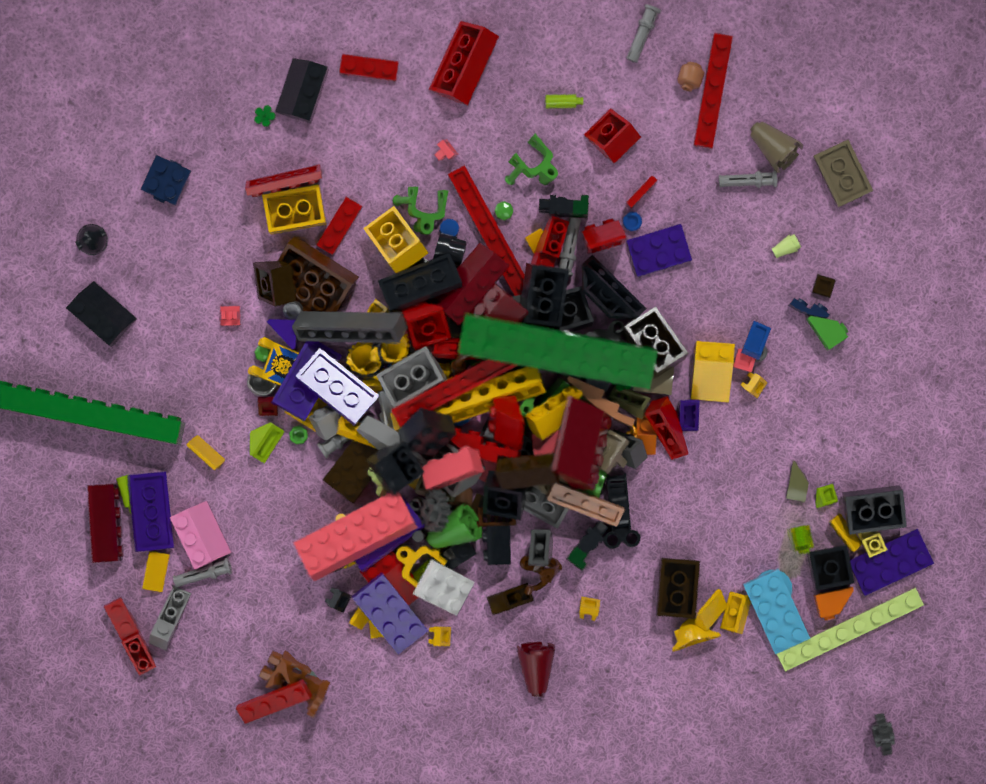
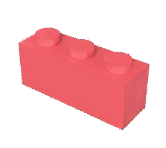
(452, 468)

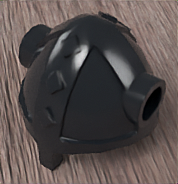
(92, 239)

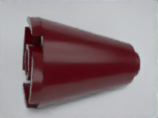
(536, 666)

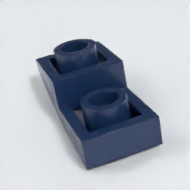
(815, 310)

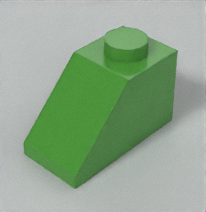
(828, 331)

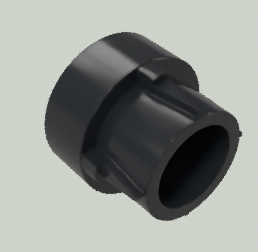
(452, 245)

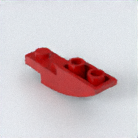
(550, 242)
(487, 452)
(130, 636)

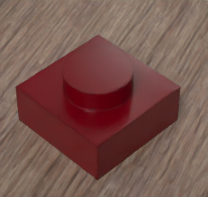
(267, 408)

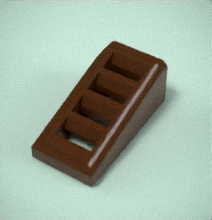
(512, 522)

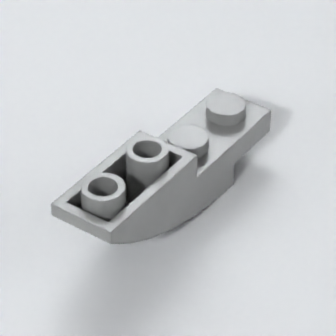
(382, 436)

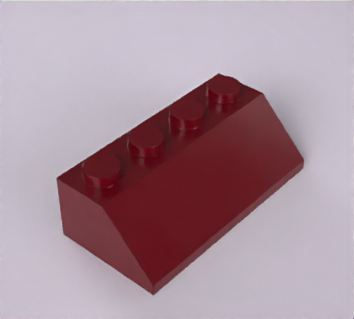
(477, 275)
(104, 523)

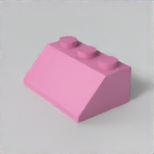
(200, 535)

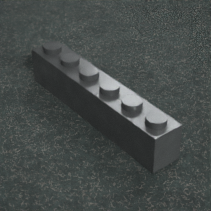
(350, 327)

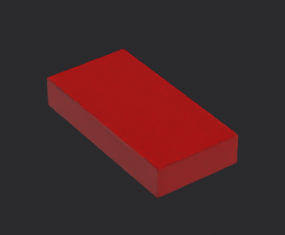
(641, 192)

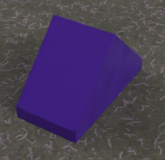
(285, 331)
(689, 415)

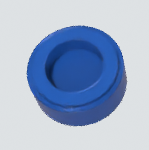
(632, 221)
(449, 227)

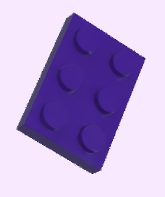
(659, 250)

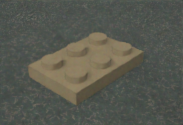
(843, 173)

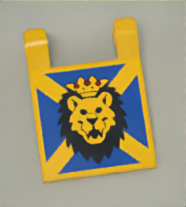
(277, 363)

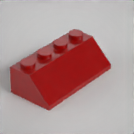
(464, 62)

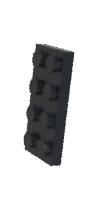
(420, 283)

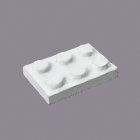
(443, 587)

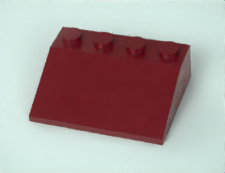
(581, 444)

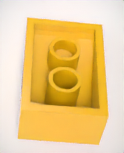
(712, 371)

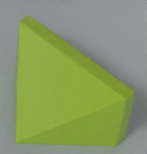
(264, 441)

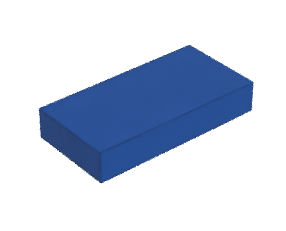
(756, 340)

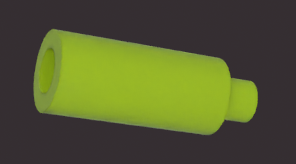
(563, 101)
(124, 491)

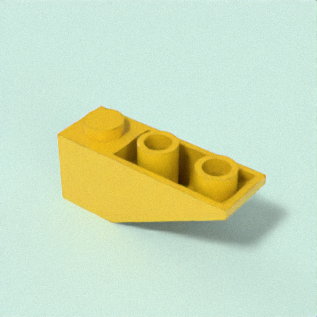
(549, 416)

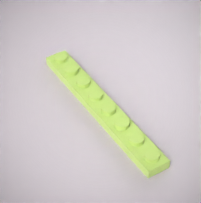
(850, 629)

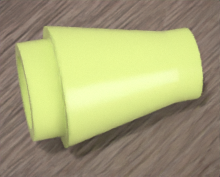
(786, 246)

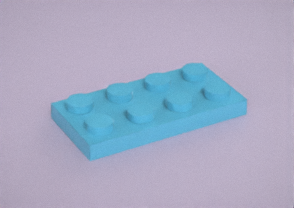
(776, 611)

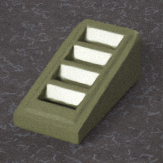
(637, 408)

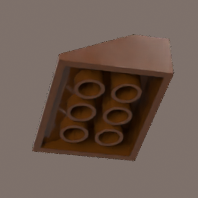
(318, 280)

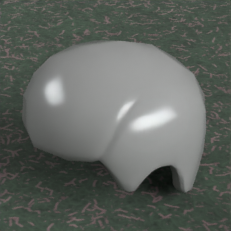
(260, 386)

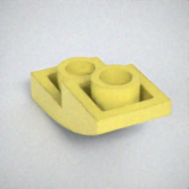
(872, 543)

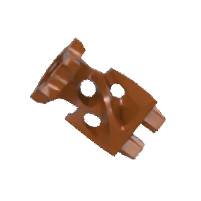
(290, 670)

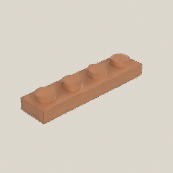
(585, 503)

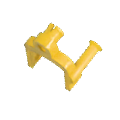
(412, 557)

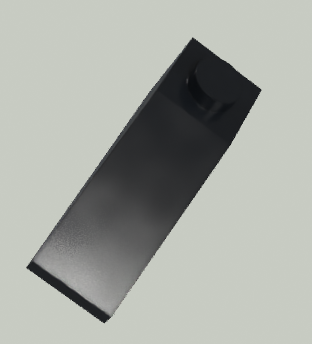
(458, 554)

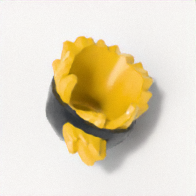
(390, 352)
(359, 361)

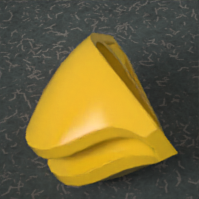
(691, 634)

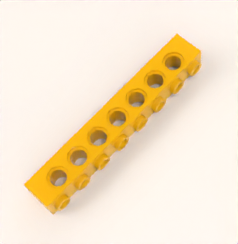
(519, 383)

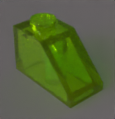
(801, 539)

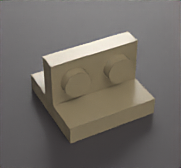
(612, 452)

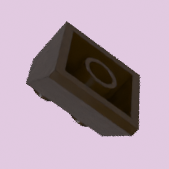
(274, 282)

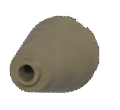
(775, 145)

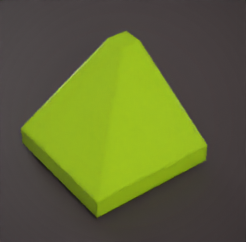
(825, 496)

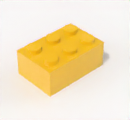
(294, 209)
(395, 240)

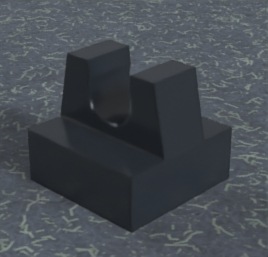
(339, 600)

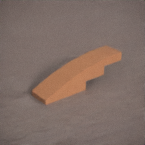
(594, 397)

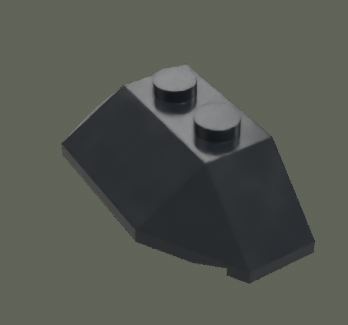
(608, 291)

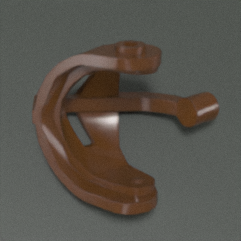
(546, 575)

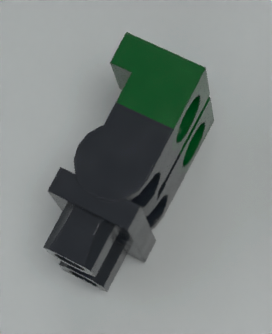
(565, 208)
(586, 544)

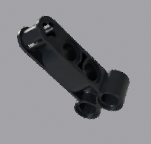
(619, 495)

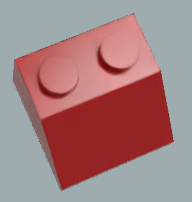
(612, 135)
(425, 324)
(506, 421)

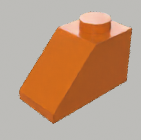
(832, 602)

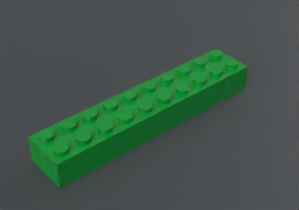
(557, 351)
(91, 414)

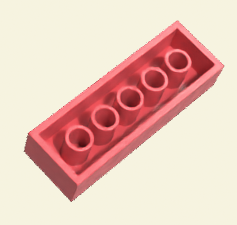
(355, 535)

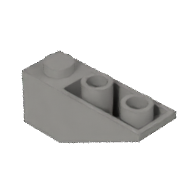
(325, 422)
(169, 618)

